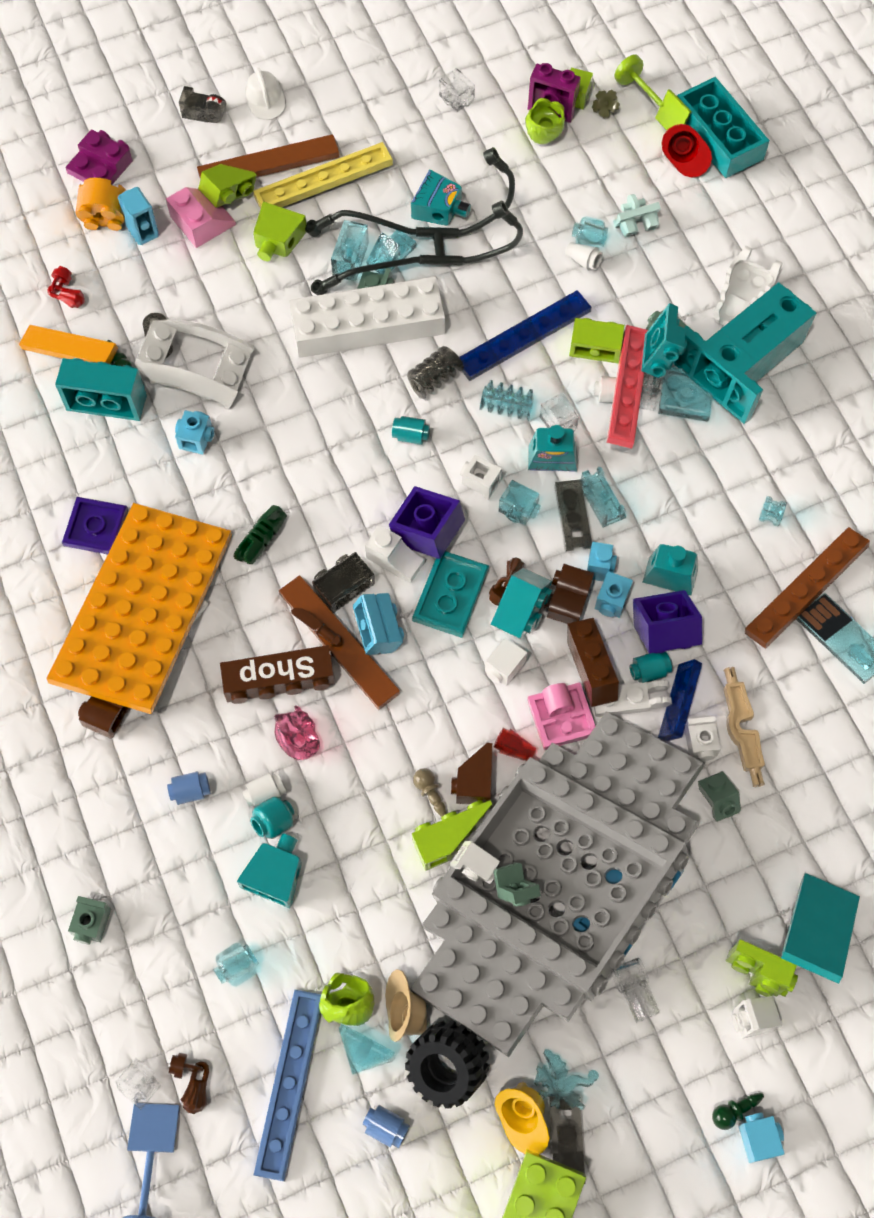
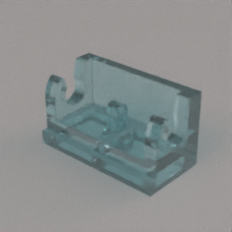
(602, 498)

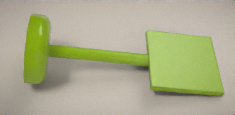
(671, 110)

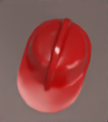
(686, 150)

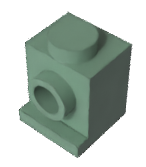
(94, 930)

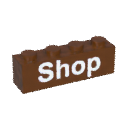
(277, 674)

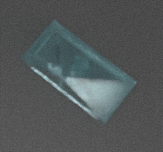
(364, 1052)

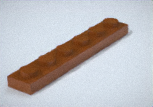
(807, 587)

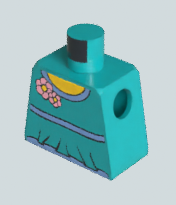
(438, 200)
(553, 450)

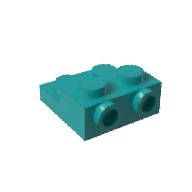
(663, 343)

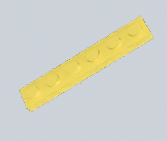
(325, 176)

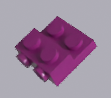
(554, 86)
(100, 157)

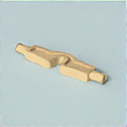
(746, 740)

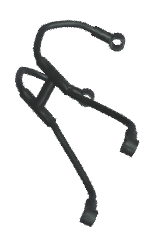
(499, 209)

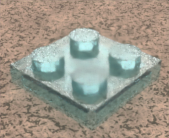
(683, 397)

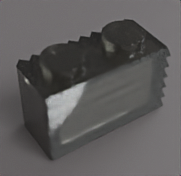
(343, 581)

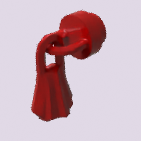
(72, 297)

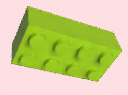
(544, 1189)

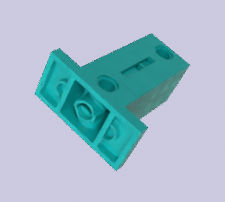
(747, 349)

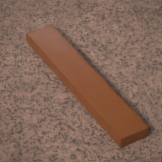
(283, 157)
(350, 654)

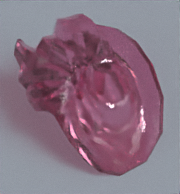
(296, 734)

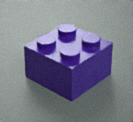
(428, 521)
(667, 621)

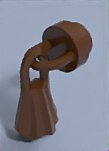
(498, 590)
(194, 1097)

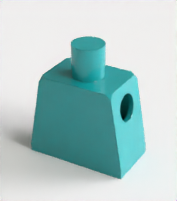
(672, 568)
(273, 872)

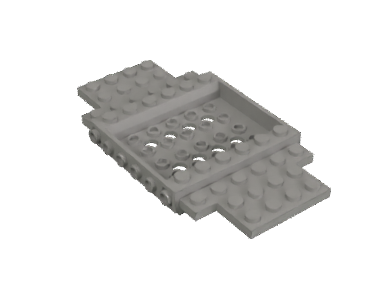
(512, 960)

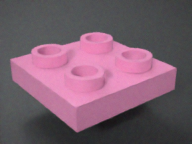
(561, 714)

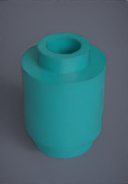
(410, 430)
(650, 667)

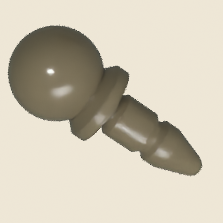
(425, 780)

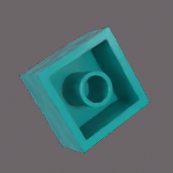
(522, 602)

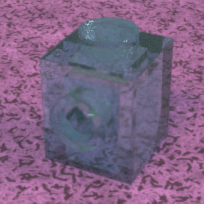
(519, 503)

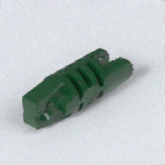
(261, 535)

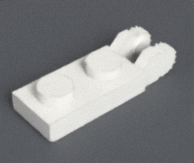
(635, 699)

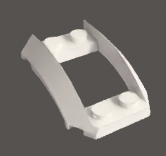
(228, 374)

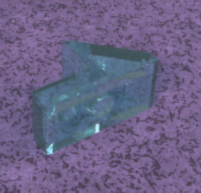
(391, 248)

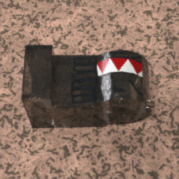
(201, 106)

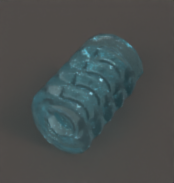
(507, 400)

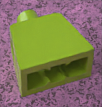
(277, 231)

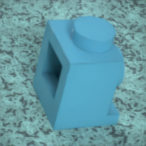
(601, 560)

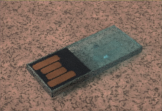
(840, 636)

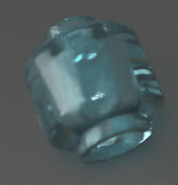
(590, 232)
(235, 964)

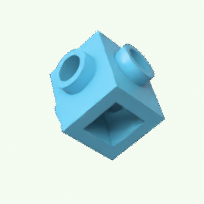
(194, 431)

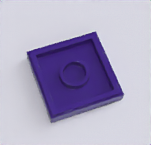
(94, 525)

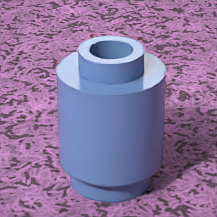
(188, 787)
(385, 1126)

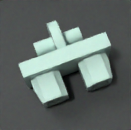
(628, 219)

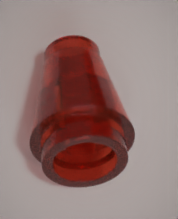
(513, 745)

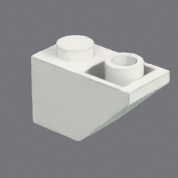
(756, 1017)

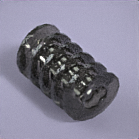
(434, 369)

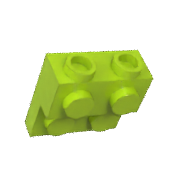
(770, 972)

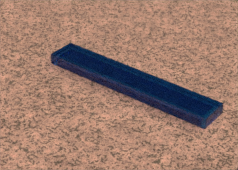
(524, 335)

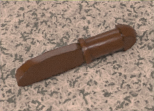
(319, 628)

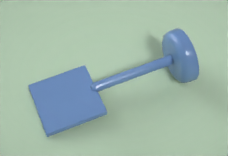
(152, 1131)

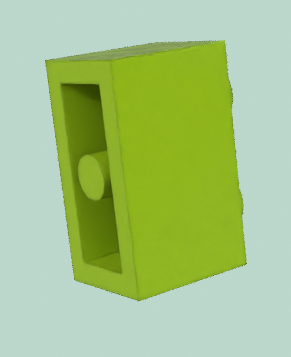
(596, 340)

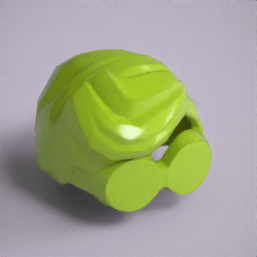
(543, 123)
(349, 1005)

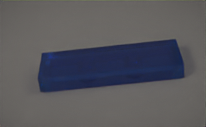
(681, 696)

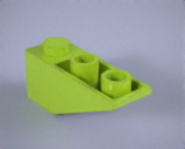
(443, 839)

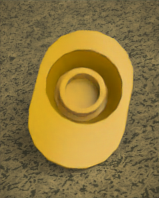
(522, 1118)

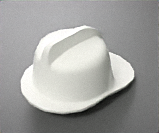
(264, 95)

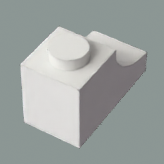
(393, 554)

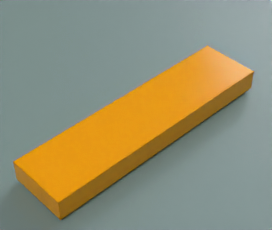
(67, 345)

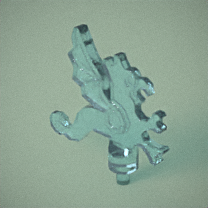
(559, 1086)

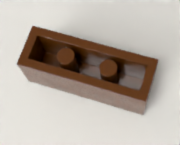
(592, 662)

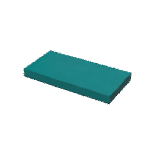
(821, 928)

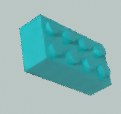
(724, 127)

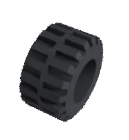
(433, 1078)

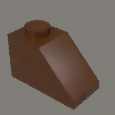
(474, 777)

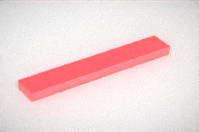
(627, 389)

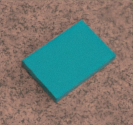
(450, 594)

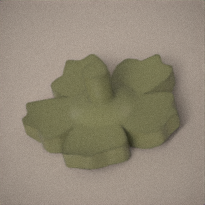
(605, 103)

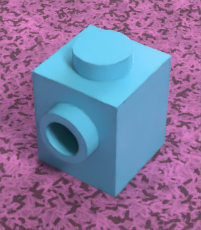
(613, 595)
(761, 1137)

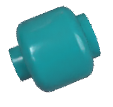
(272, 817)

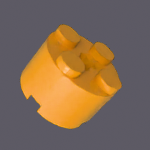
(99, 204)

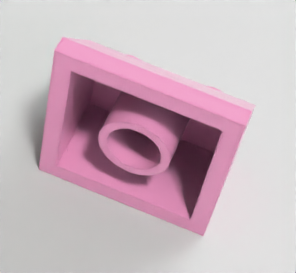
(198, 216)

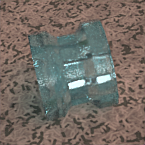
(772, 511)

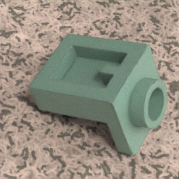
(372, 279)

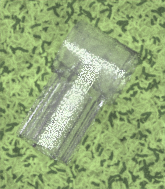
(650, 392)
(633, 982)

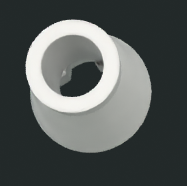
(585, 255)

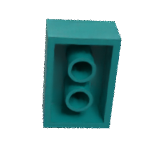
(101, 389)

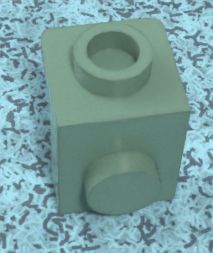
(720, 795)
(513, 887)

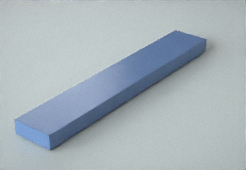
(288, 1086)

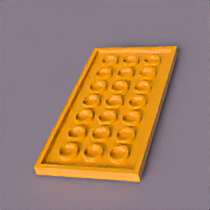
(140, 608)

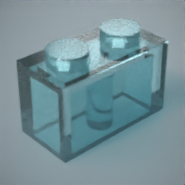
(350, 248)

